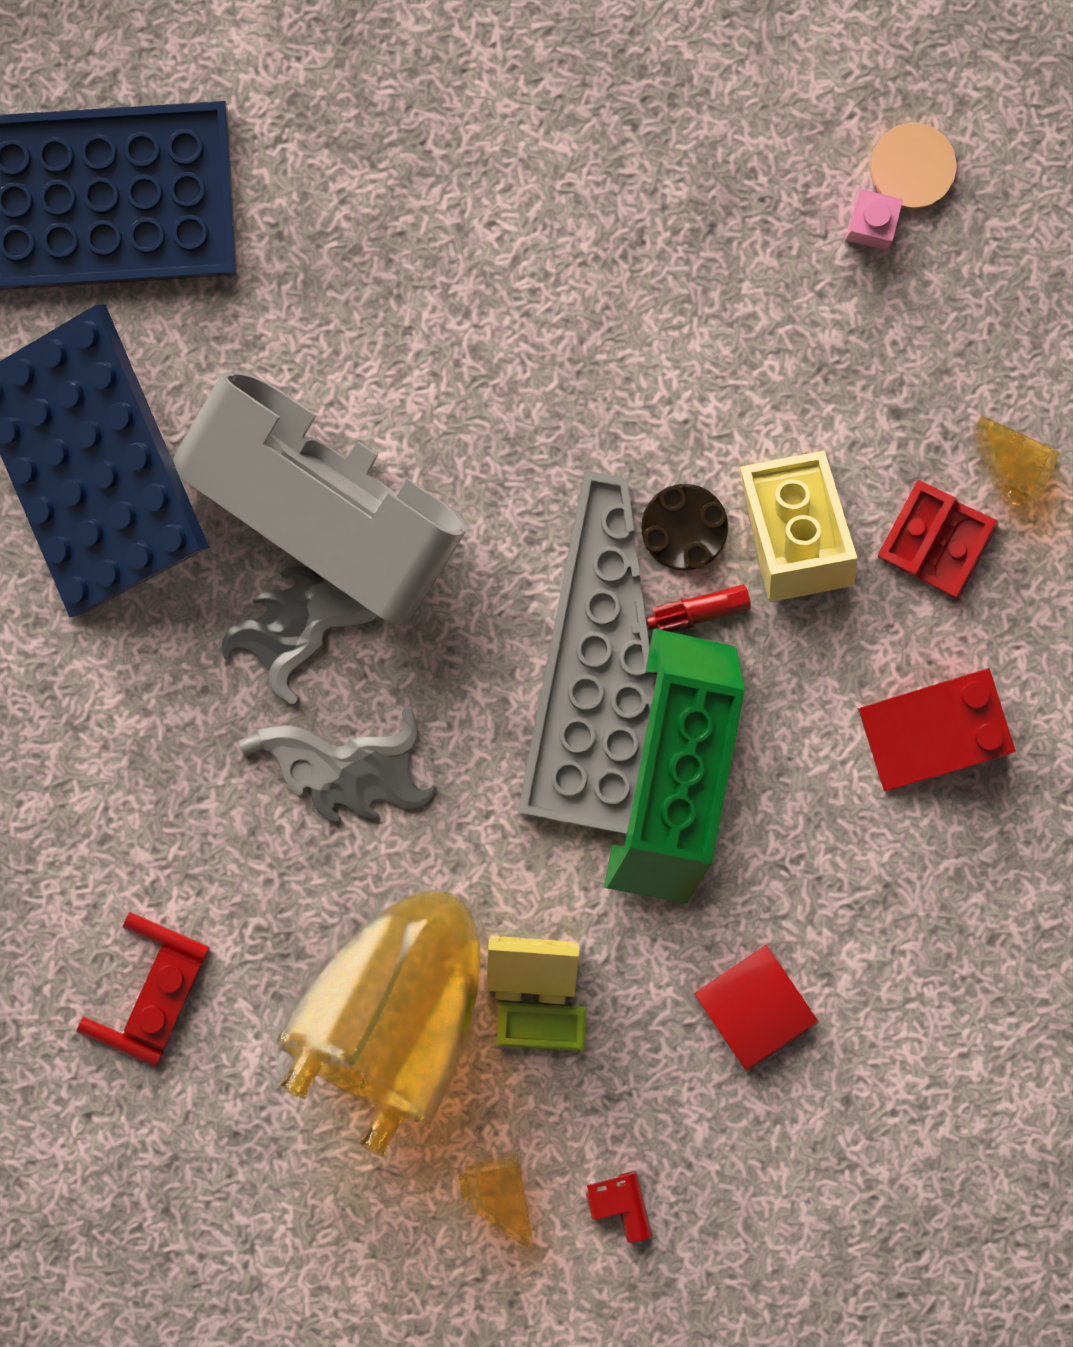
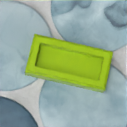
(541, 1026)

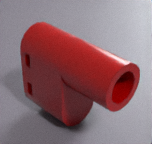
(621, 1200)

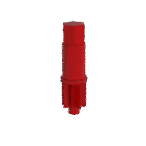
(699, 609)

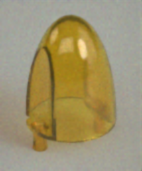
(390, 1013)

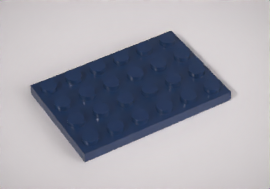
(116, 195)
(92, 464)

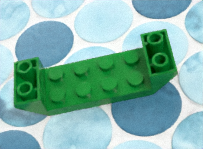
(680, 768)

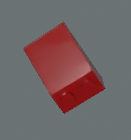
(937, 729)

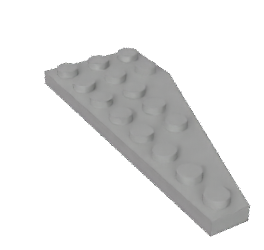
(595, 676)

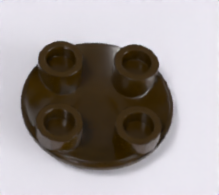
(684, 527)

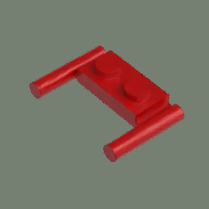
(160, 997)

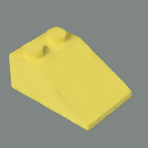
(798, 526)
(532, 968)

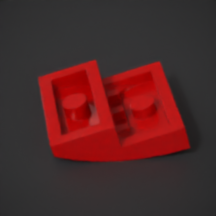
(918, 533)
(756, 1008)

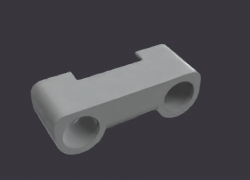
(313, 501)

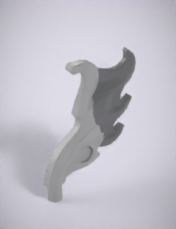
(294, 625)
(346, 775)

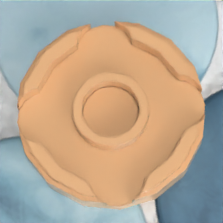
(913, 165)

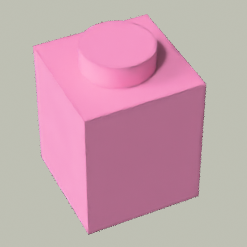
(873, 219)

